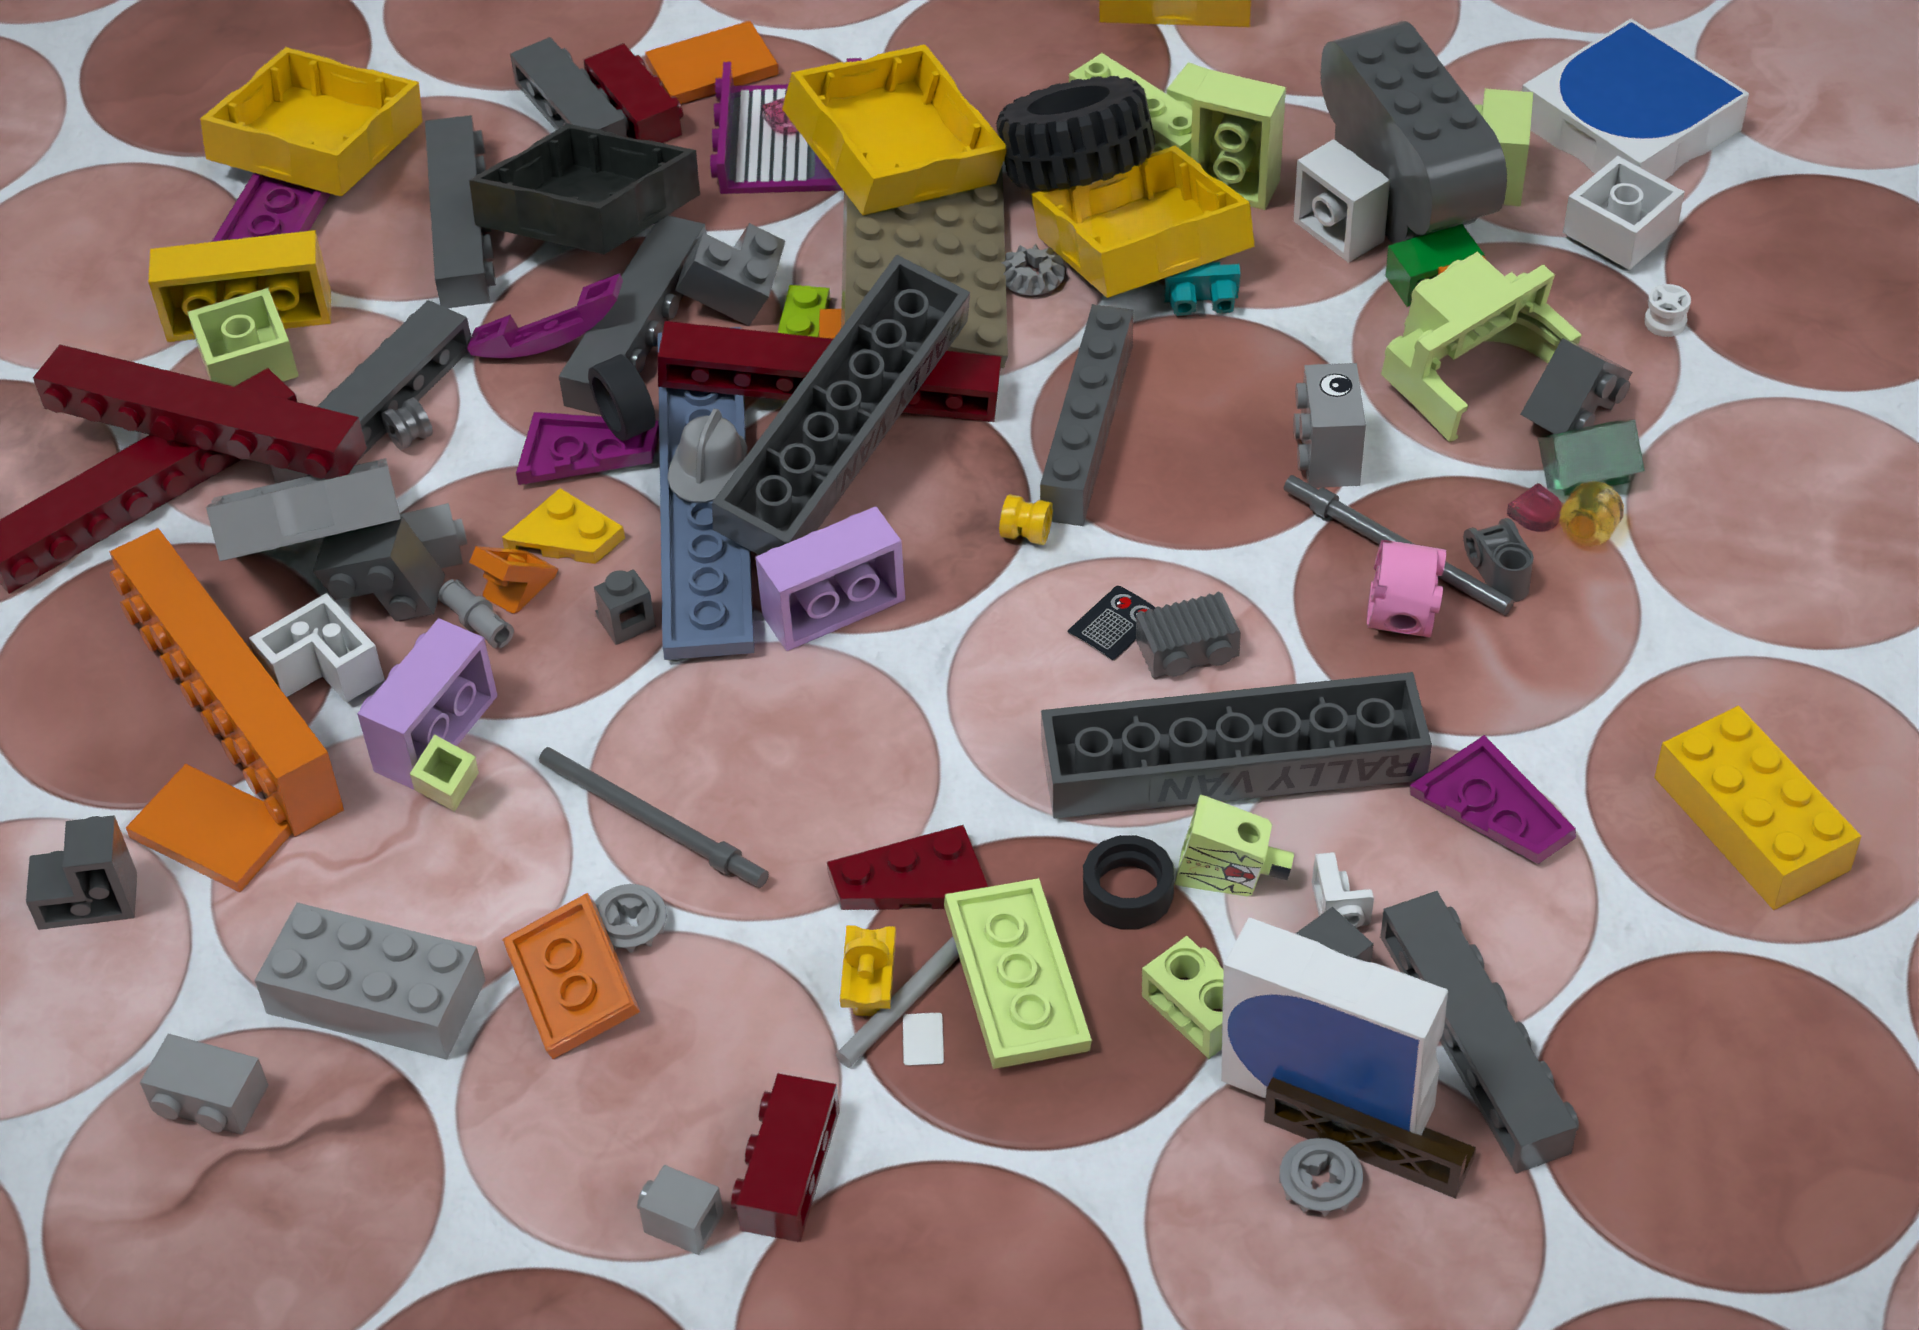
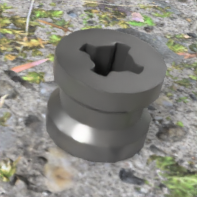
(407, 423)

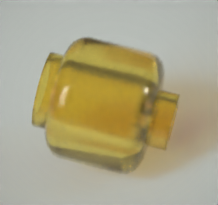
(1591, 513)

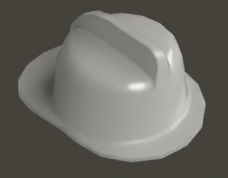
(705, 458)

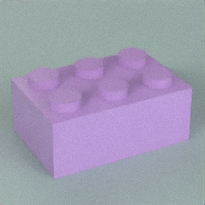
(831, 578)
(433, 691)

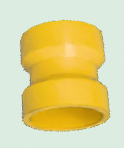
(1026, 519)

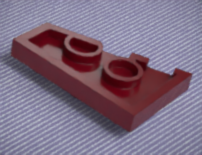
(907, 872)

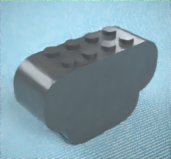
(1415, 127)

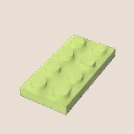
(1017, 973)

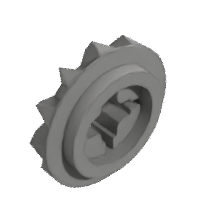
(1024, 279)
(634, 902)
(1312, 1157)

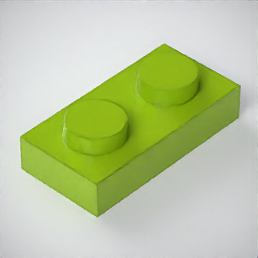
(802, 310)

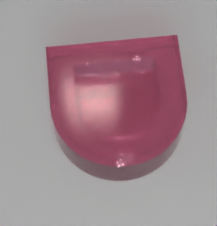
(776, 117)
(1536, 509)

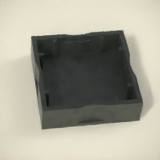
(585, 188)

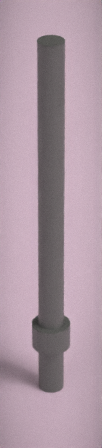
(1328, 505)
(721, 855)

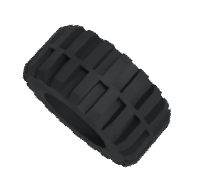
(1076, 133)

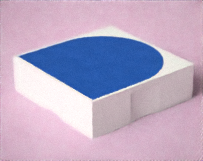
(1635, 101)
(1330, 1026)

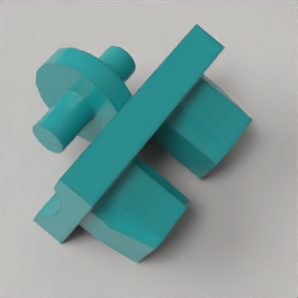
(1201, 283)

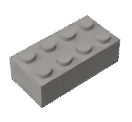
(371, 980)

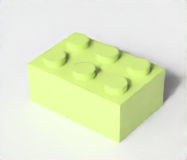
(1239, 133)

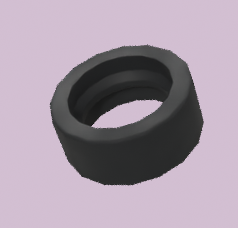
(621, 397)
(1128, 852)

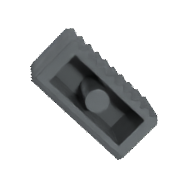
(1187, 635)

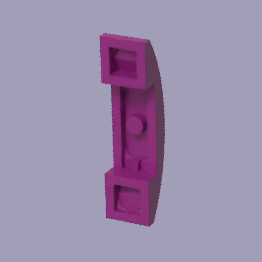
(506, 340)

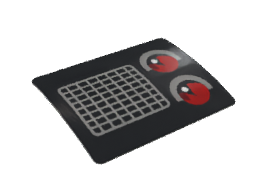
(1111, 622)

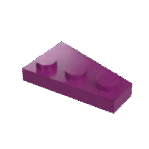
(577, 446)
(1496, 800)

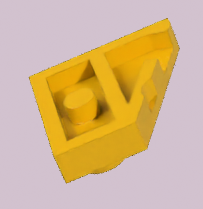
(566, 528)

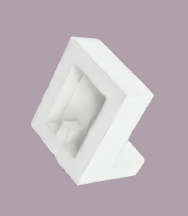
(1333, 890)

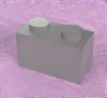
(204, 1084)

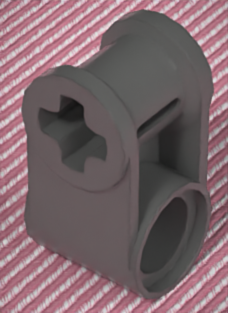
(1501, 558)

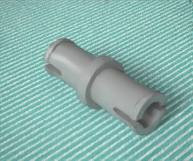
(476, 613)

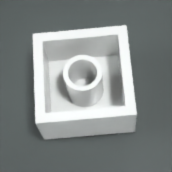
(1341, 200)
(1623, 212)

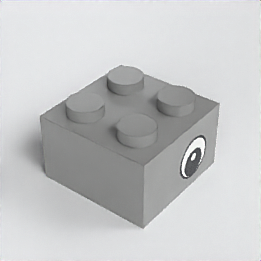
(1330, 425)

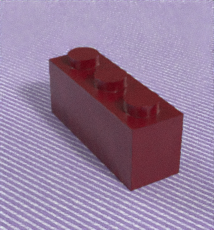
(634, 90)
(786, 1157)

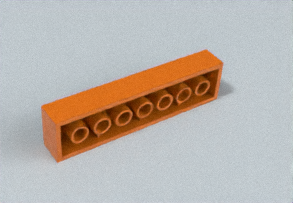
(226, 682)

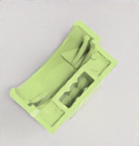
(1457, 313)

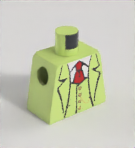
(1228, 850)

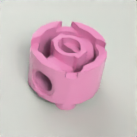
(1406, 588)

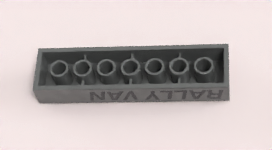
(842, 409)
(1234, 744)

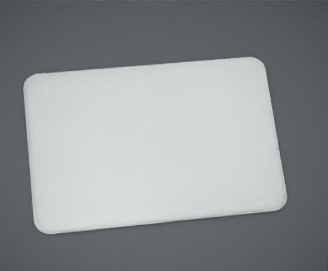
(923, 1039)

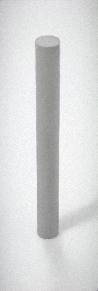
(899, 1004)

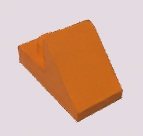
(512, 575)

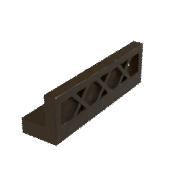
(1424, 1159)

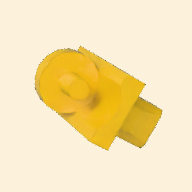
(868, 969)

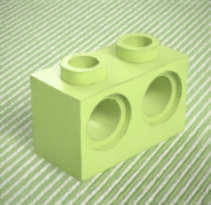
(1191, 1001)

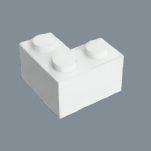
(317, 644)

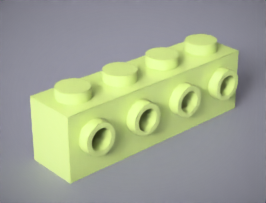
(1169, 117)

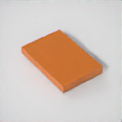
(692, 65)
(210, 828)
(570, 976)

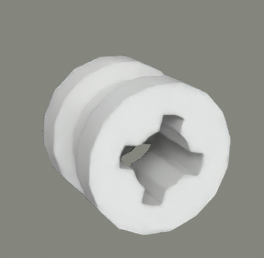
(1667, 310)

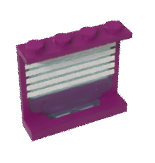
(754, 155)

